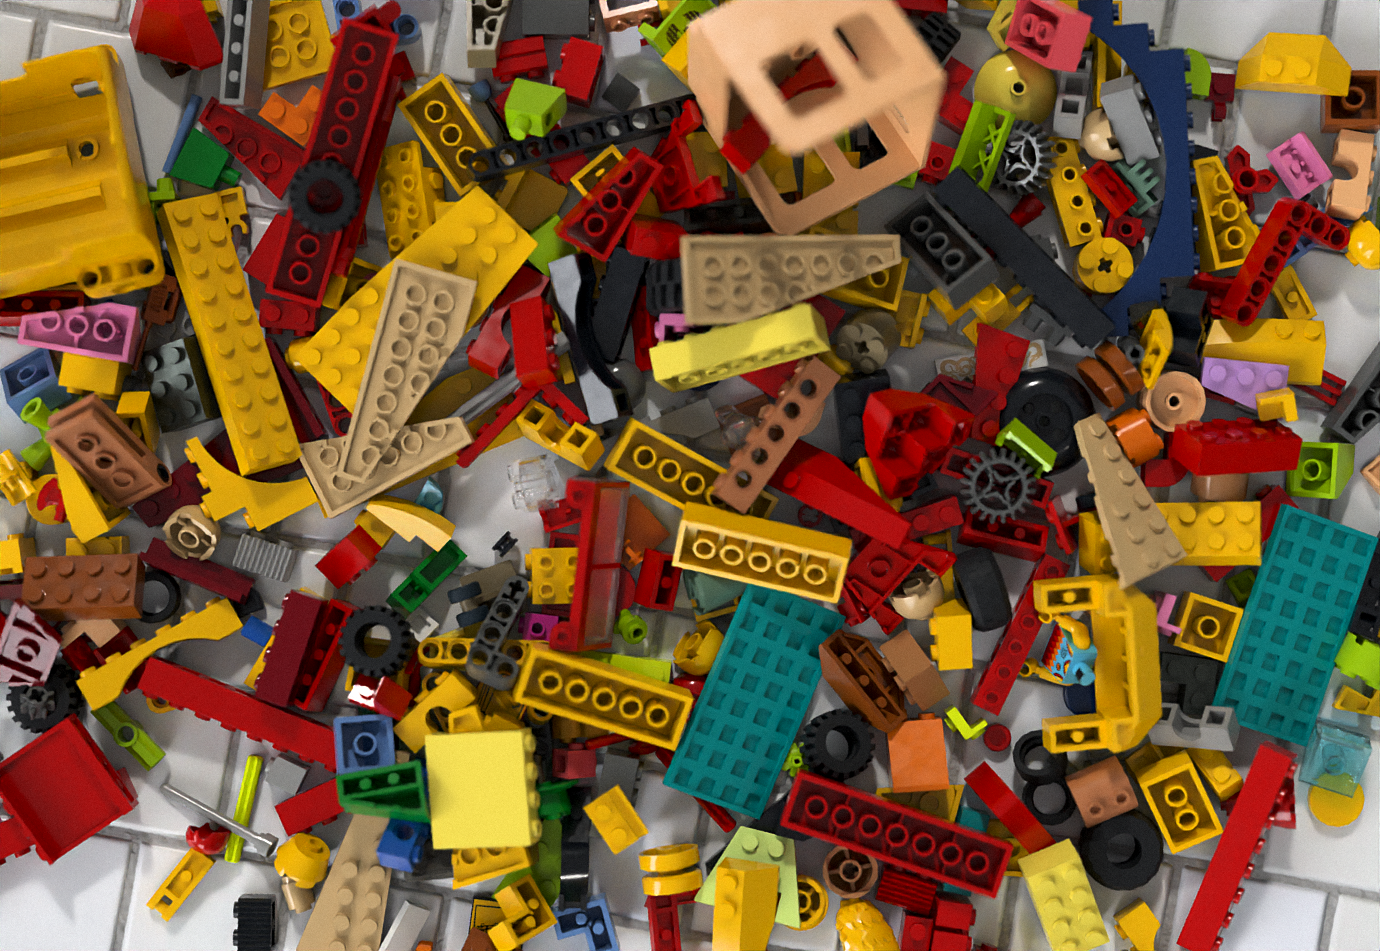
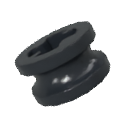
(505, 544)

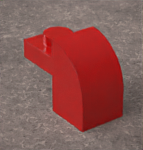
(1163, 471)

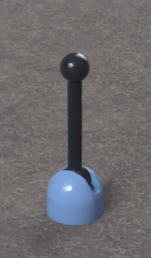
(482, 92)

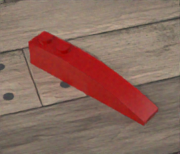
(837, 491)

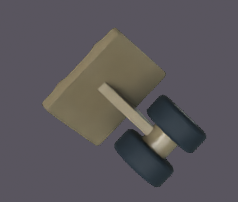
(480, 591)

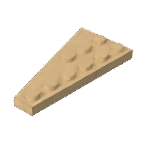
(409, 453)

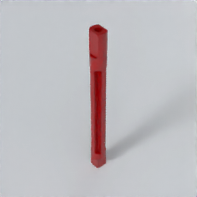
(368, 175)

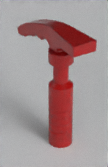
(414, 667)

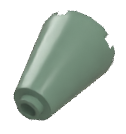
(710, 590)

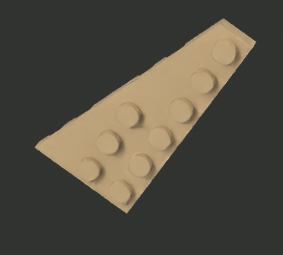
(1128, 514)

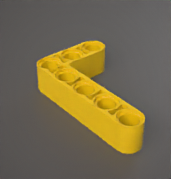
(445, 660)

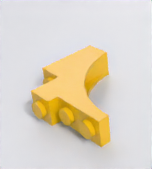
(229, 492)

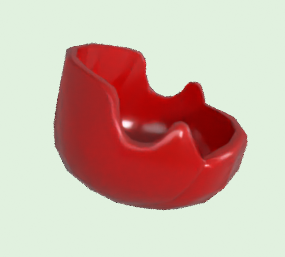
(206, 840)

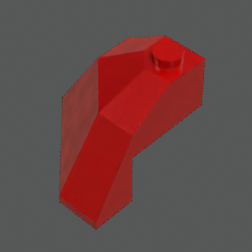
(176, 32)
(910, 436)

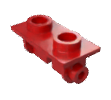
(852, 608)
(79, 655)

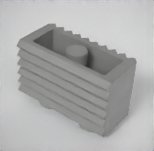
(265, 556)

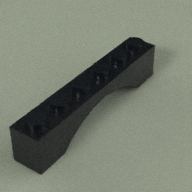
(574, 287)

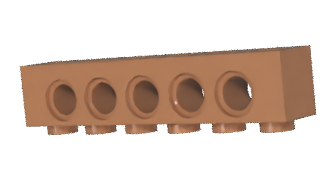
(822, 382)

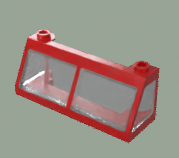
(597, 564)

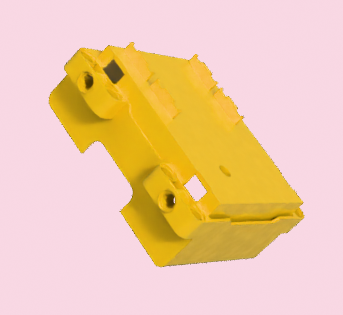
(66, 211)

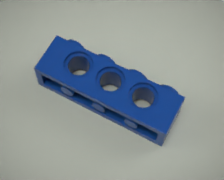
(401, 853)

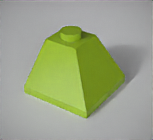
(1321, 470)

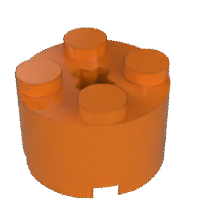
(1135, 435)

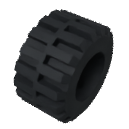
(937, 36)
(319, 221)
(354, 636)
(68, 700)
(856, 736)

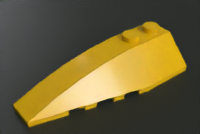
(1275, 341)
(744, 905)

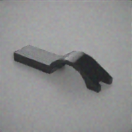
(575, 851)

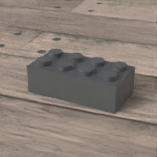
(942, 251)

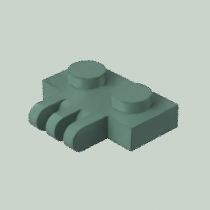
(1137, 184)

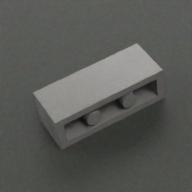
(1131, 119)

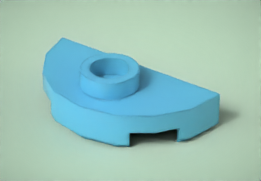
(431, 496)

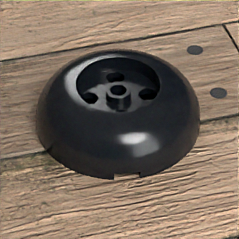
(1041, 388)

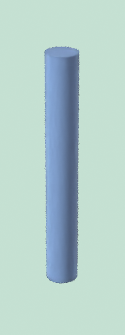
(182, 132)

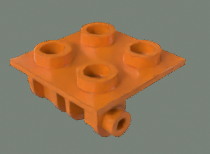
(641, 532)

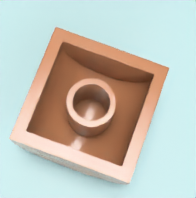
(1101, 791)

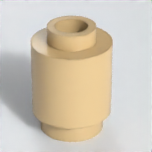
(297, 897)

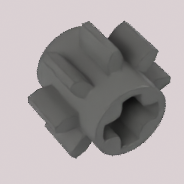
(37, 702)

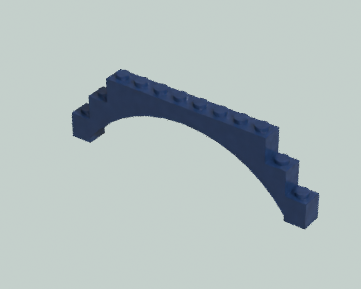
(1165, 83)

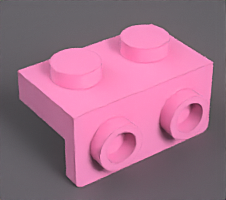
(1299, 165)
(1164, 605)

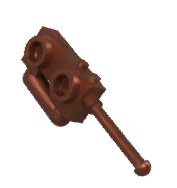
(153, 310)

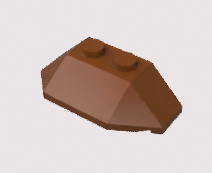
(862, 680)

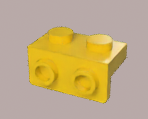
(909, 316)

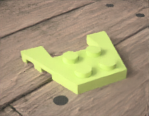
(765, 848)

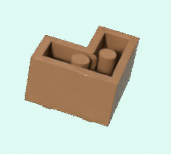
(913, 671)

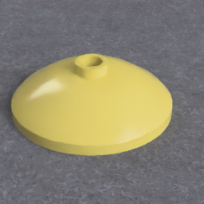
(1011, 67)

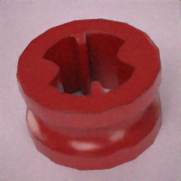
(808, 523)

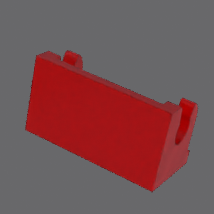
(560, 517)

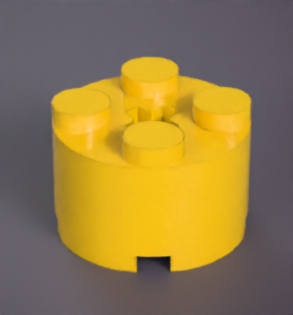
(1118, 267)

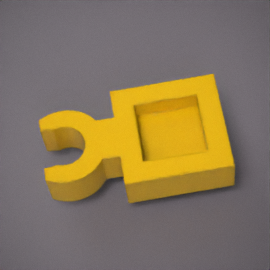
(233, 207)

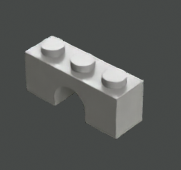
(1072, 99)
(1214, 731)

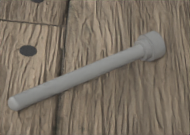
(262, 842)

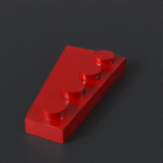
(255, 146)
(997, 368)

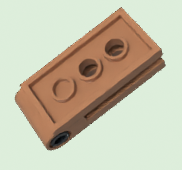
(107, 452)

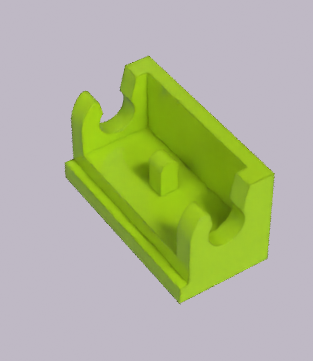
(1027, 445)

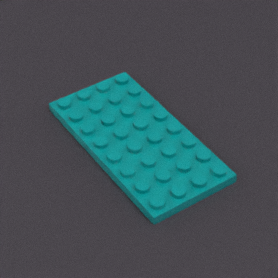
(1294, 624)
(753, 700)

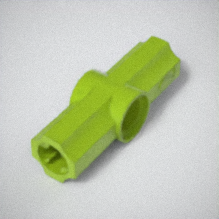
(141, 747)

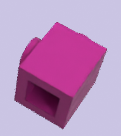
(537, 625)

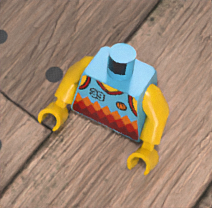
(1067, 654)

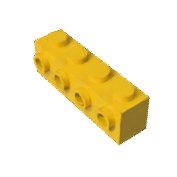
(1071, 197)

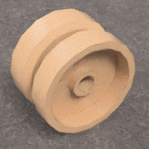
(1186, 405)

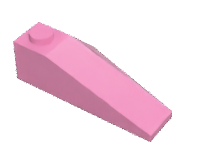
(95, 331)

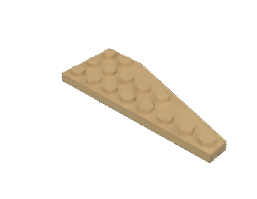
(753, 275)

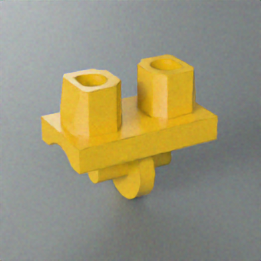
(13, 479)

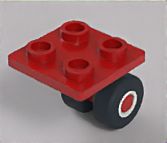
(1057, 514)

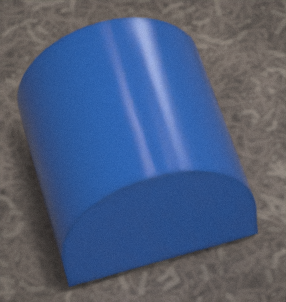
(257, 631)

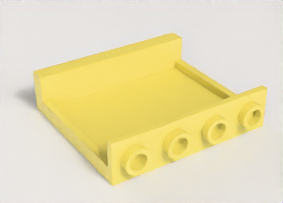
(483, 789)

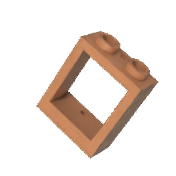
(630, 16)

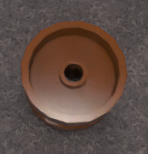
(1109, 375)

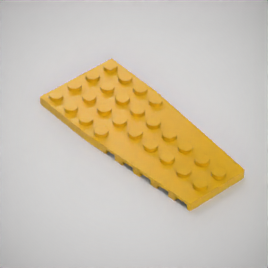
(468, 241)

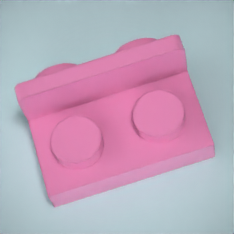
(674, 324)

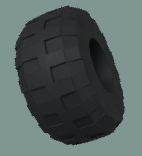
(982, 589)
(1135, 870)

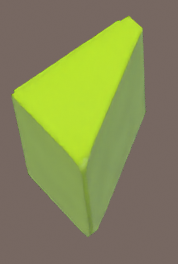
(1241, 586)

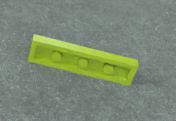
(978, 133)

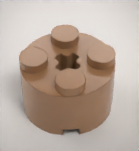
(1220, 487)

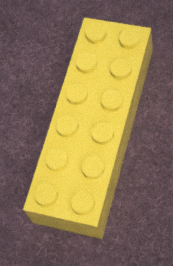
(739, 348)

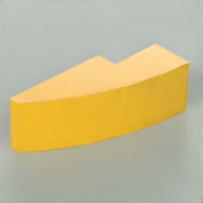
(411, 520)

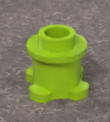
(630, 627)

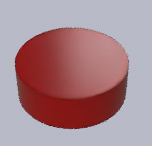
(997, 737)

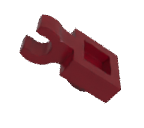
(1220, 94)

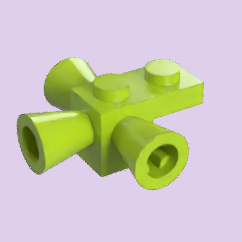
(37, 414)

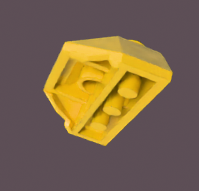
(1294, 66)

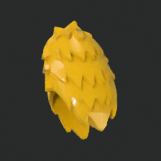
(864, 927)

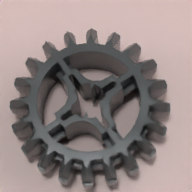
(1035, 154)
(986, 491)

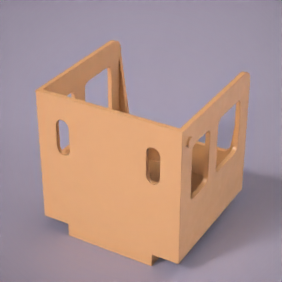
(754, 44)

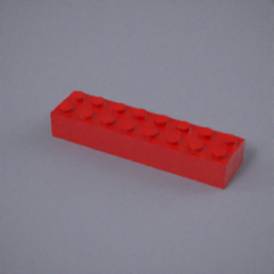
(896, 833)

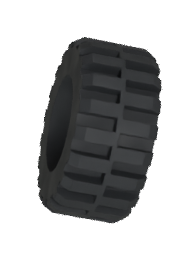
(665, 288)

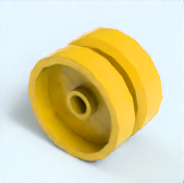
(670, 869)

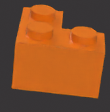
(292, 120)

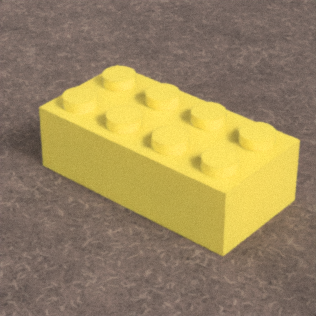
(1063, 898)

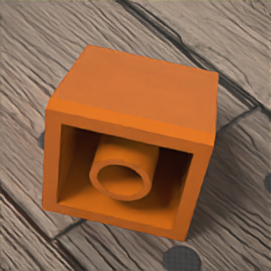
(917, 755)

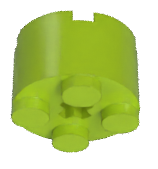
(1360, 657)

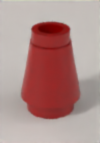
(1027, 210)

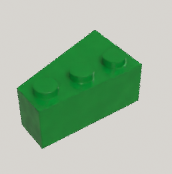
(387, 792)

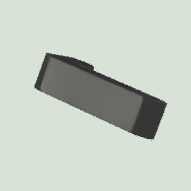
(500, 629)

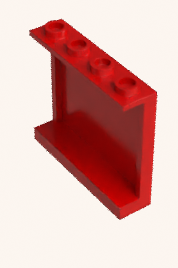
(62, 789)

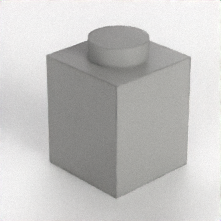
(286, 773)

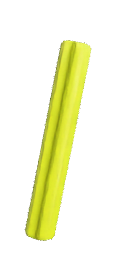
(244, 806)

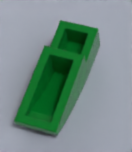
(425, 579)

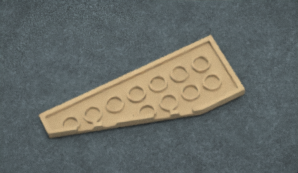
(414, 338)

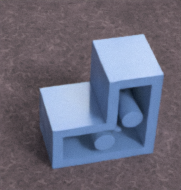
(595, 923)

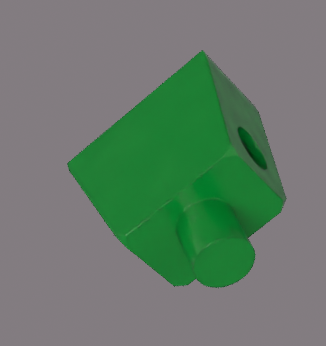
(205, 163)

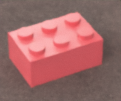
(1049, 33)

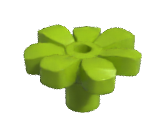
(790, 762)

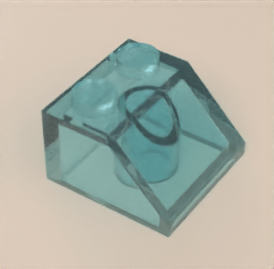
(1334, 758)

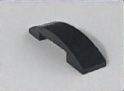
(1366, 614)

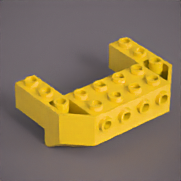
(1124, 668)

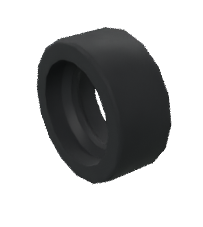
(174, 597)
(1042, 776)
(1049, 819)

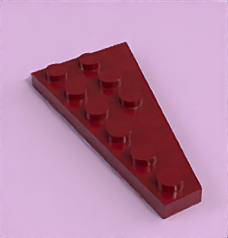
(187, 488)

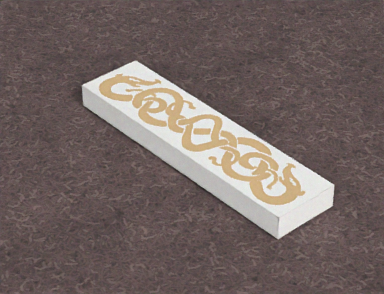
(964, 365)

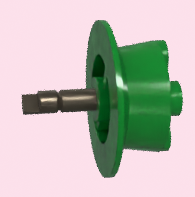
(552, 794)

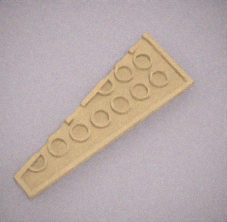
(355, 892)

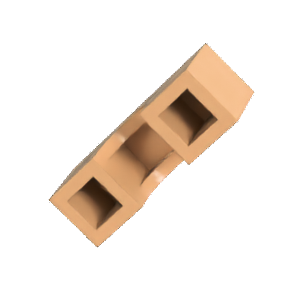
(1354, 153)

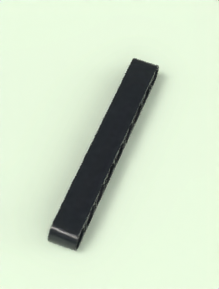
(571, 136)

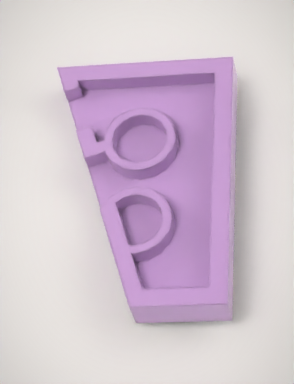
(1242, 379)

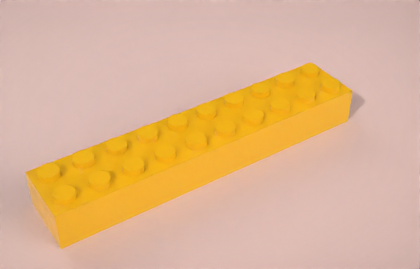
(229, 333)

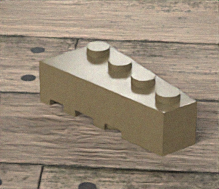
(486, 30)

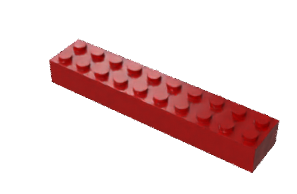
(340, 135)

